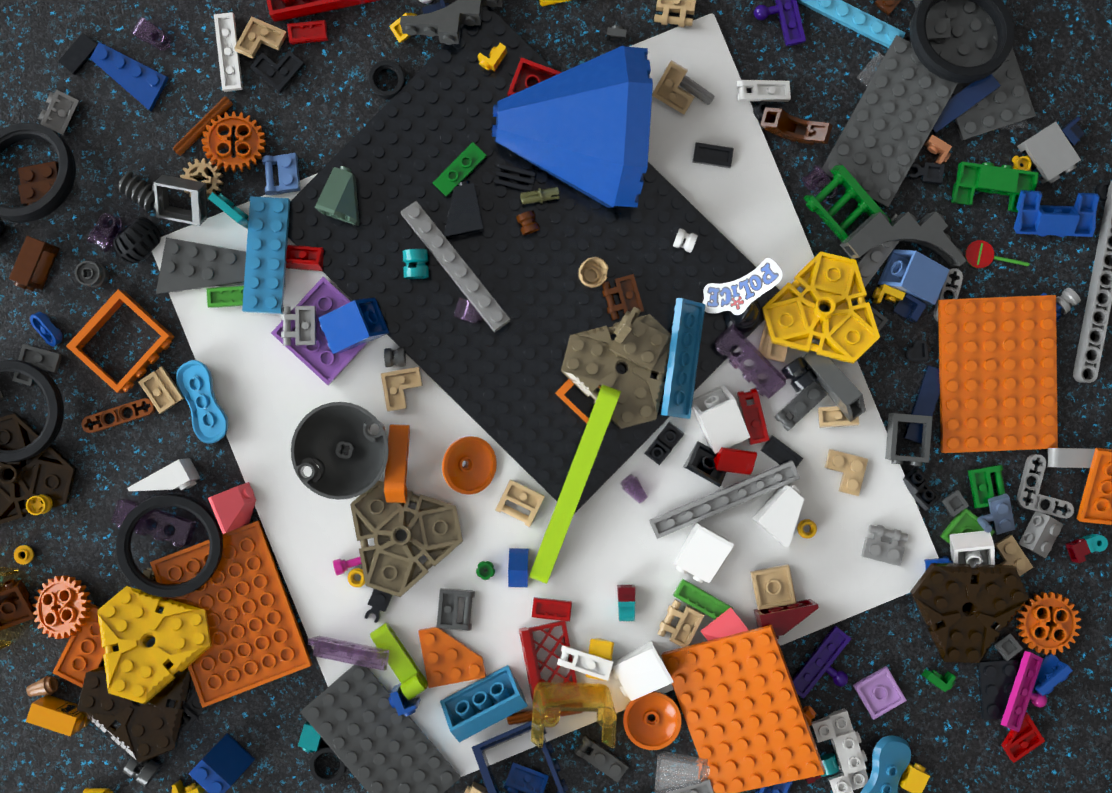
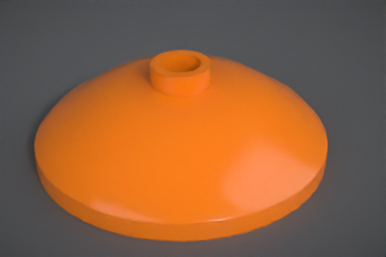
(479, 465)
(652, 733)

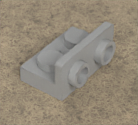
(58, 112)

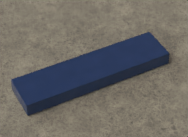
(966, 100)
(924, 403)

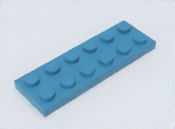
(266, 255)
(683, 358)

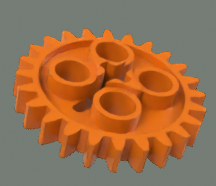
(215, 142)
(57, 602)
(1065, 624)

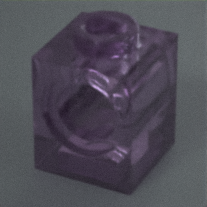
(467, 312)

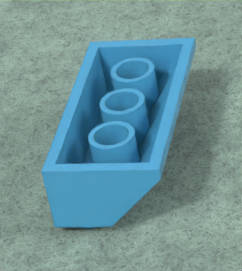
(483, 704)

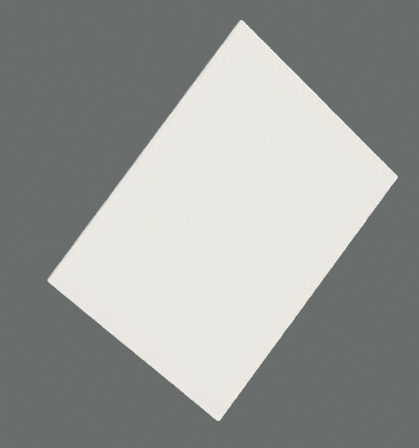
(610, 536)

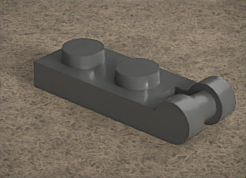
(801, 405)
(601, 759)

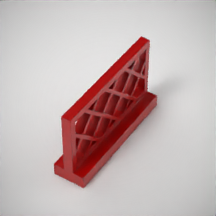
(530, 654)

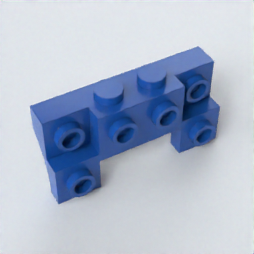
(1056, 220)

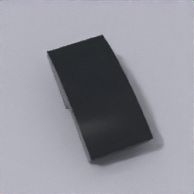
(664, 443)
(922, 493)

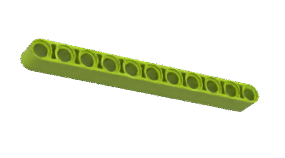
(574, 483)

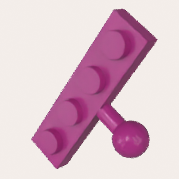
(1022, 692)

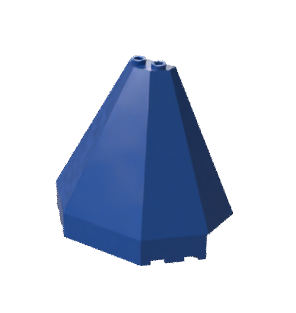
(586, 125)

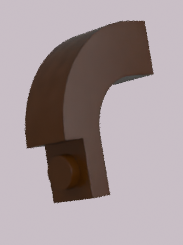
(795, 129)

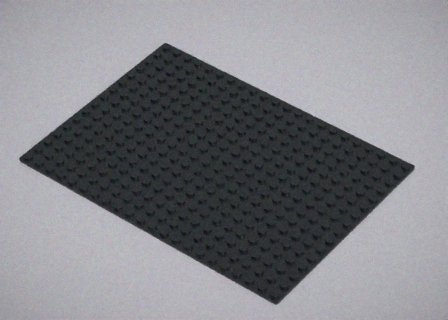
(512, 374)

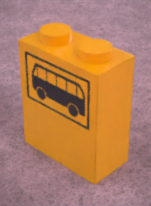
(57, 715)

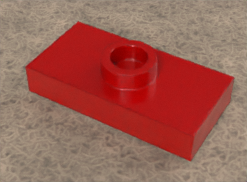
(307, 32)
(551, 609)

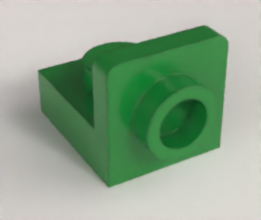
(944, 683)

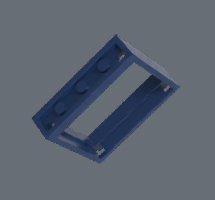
(487, 775)

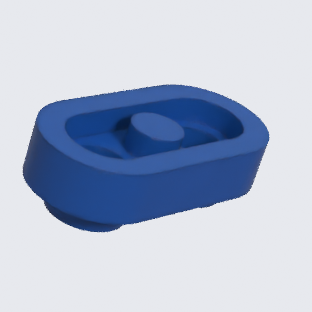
(46, 329)

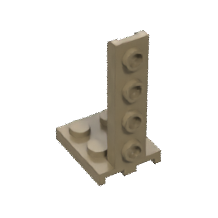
(638, 341)

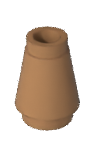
(44, 686)

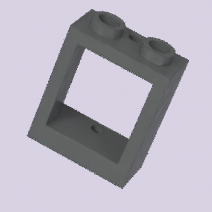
(198, 200)
(893, 419)

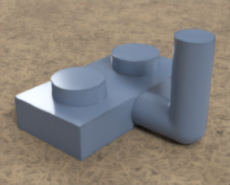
(1000, 515)

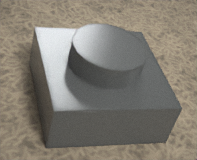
(616, 34)
(954, 503)
(1008, 647)

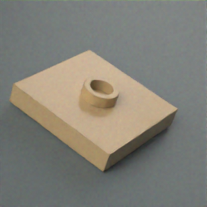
(773, 587)

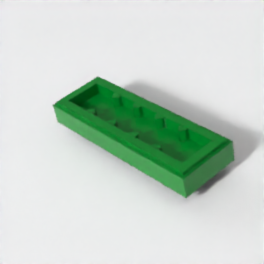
(459, 169)

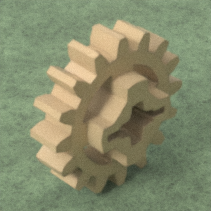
(202, 171)

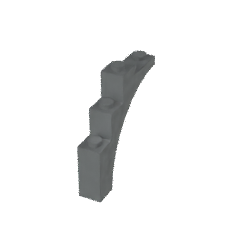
(448, 20)
(904, 227)

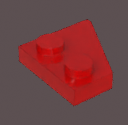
(1022, 742)

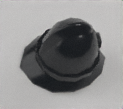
(747, 320)

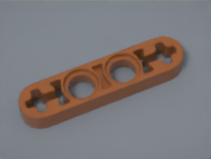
(118, 414)

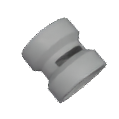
(1067, 300)

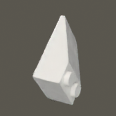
(176, 475)
(972, 548)

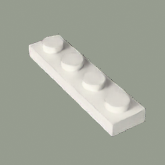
(228, 57)

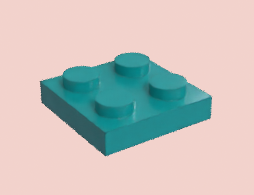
(227, 206)

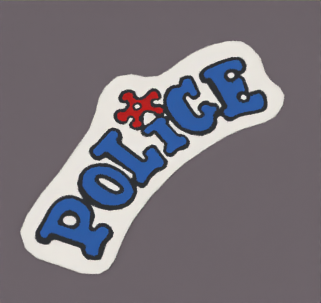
(739, 294)

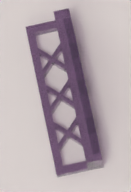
(349, 652)

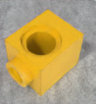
(914, 778)

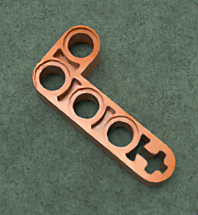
(396, 467)

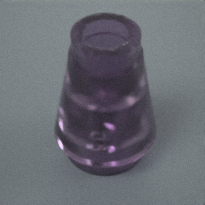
(633, 487)

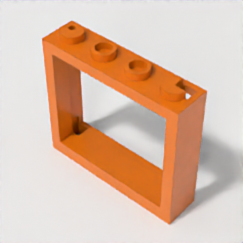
(99, 320)

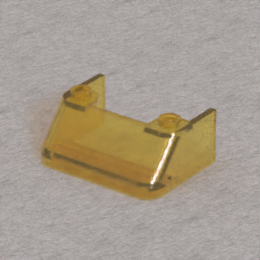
(554, 697)

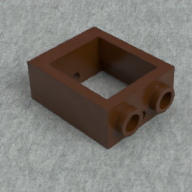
(33, 264)

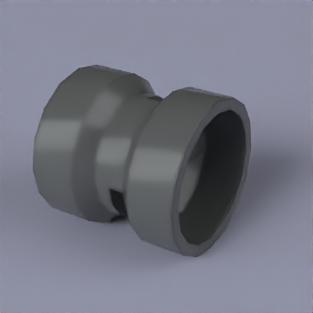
(395, 357)

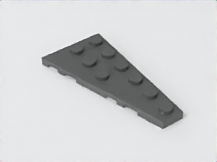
(198, 266)

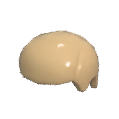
(593, 272)

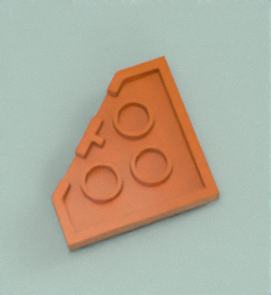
(448, 659)

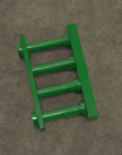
(853, 190)

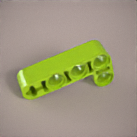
(400, 661)

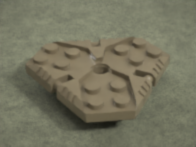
(591, 364)
(395, 564)

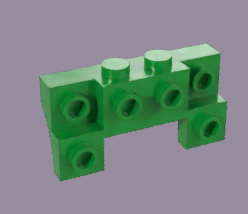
(993, 180)

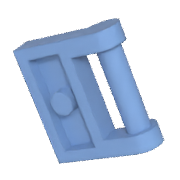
(287, 172)

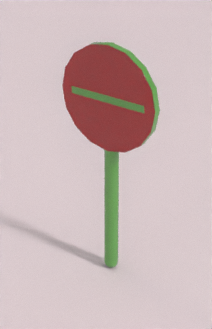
(981, 254)

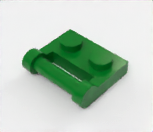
(982, 485)

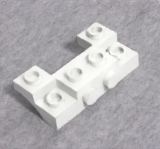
(847, 751)

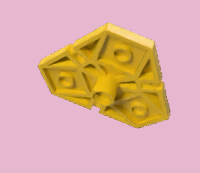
(796, 316)
(133, 619)

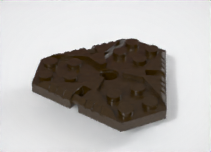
(42, 474)
(967, 629)
(144, 729)

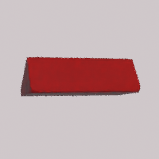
(304, 258)
(735, 461)

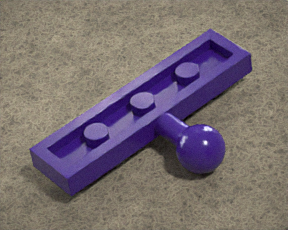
(789, 19)
(820, 663)

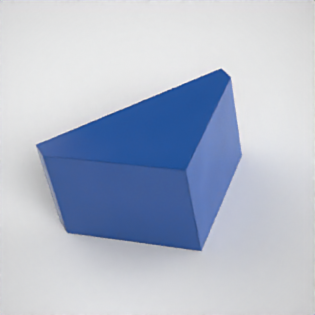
(518, 567)

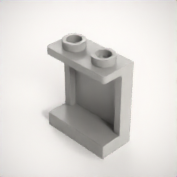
(1050, 152)

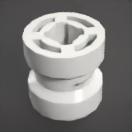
(689, 241)

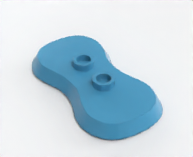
(196, 386)
(889, 762)

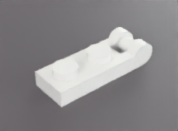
(764, 90)
(586, 663)

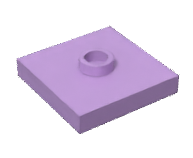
(879, 692)

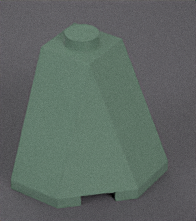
(340, 196)

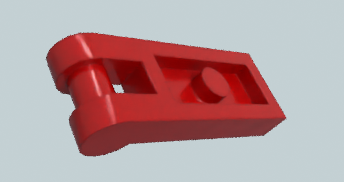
(753, 416)

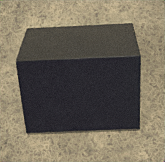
(702, 464)

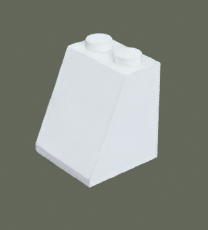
(720, 418)
(781, 514)
(702, 553)
(641, 672)

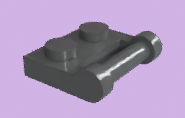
(449, 609)

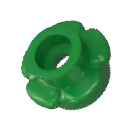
(490, 570)

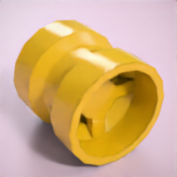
(34, 505)

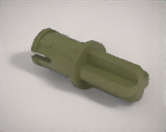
(540, 195)

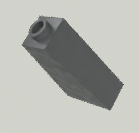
(836, 385)

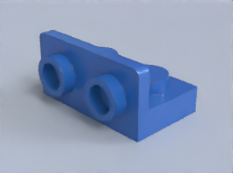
(525, 780)

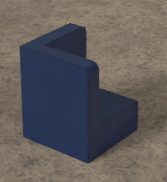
(1073, 131)
(909, 308)

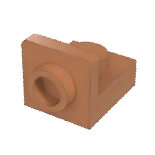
(938, 146)

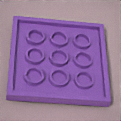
(320, 357)

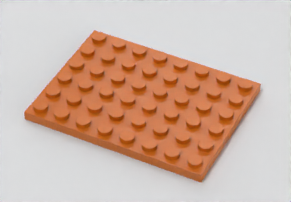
(998, 373)
(246, 611)
(743, 711)

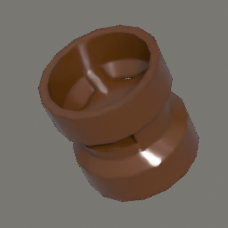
(528, 222)

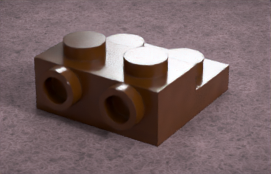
(36, 181)
(14, 604)

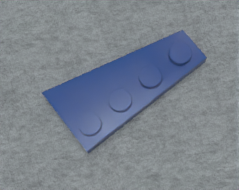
(133, 76)

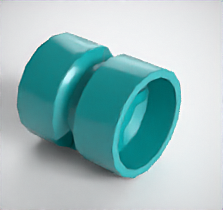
(418, 257)

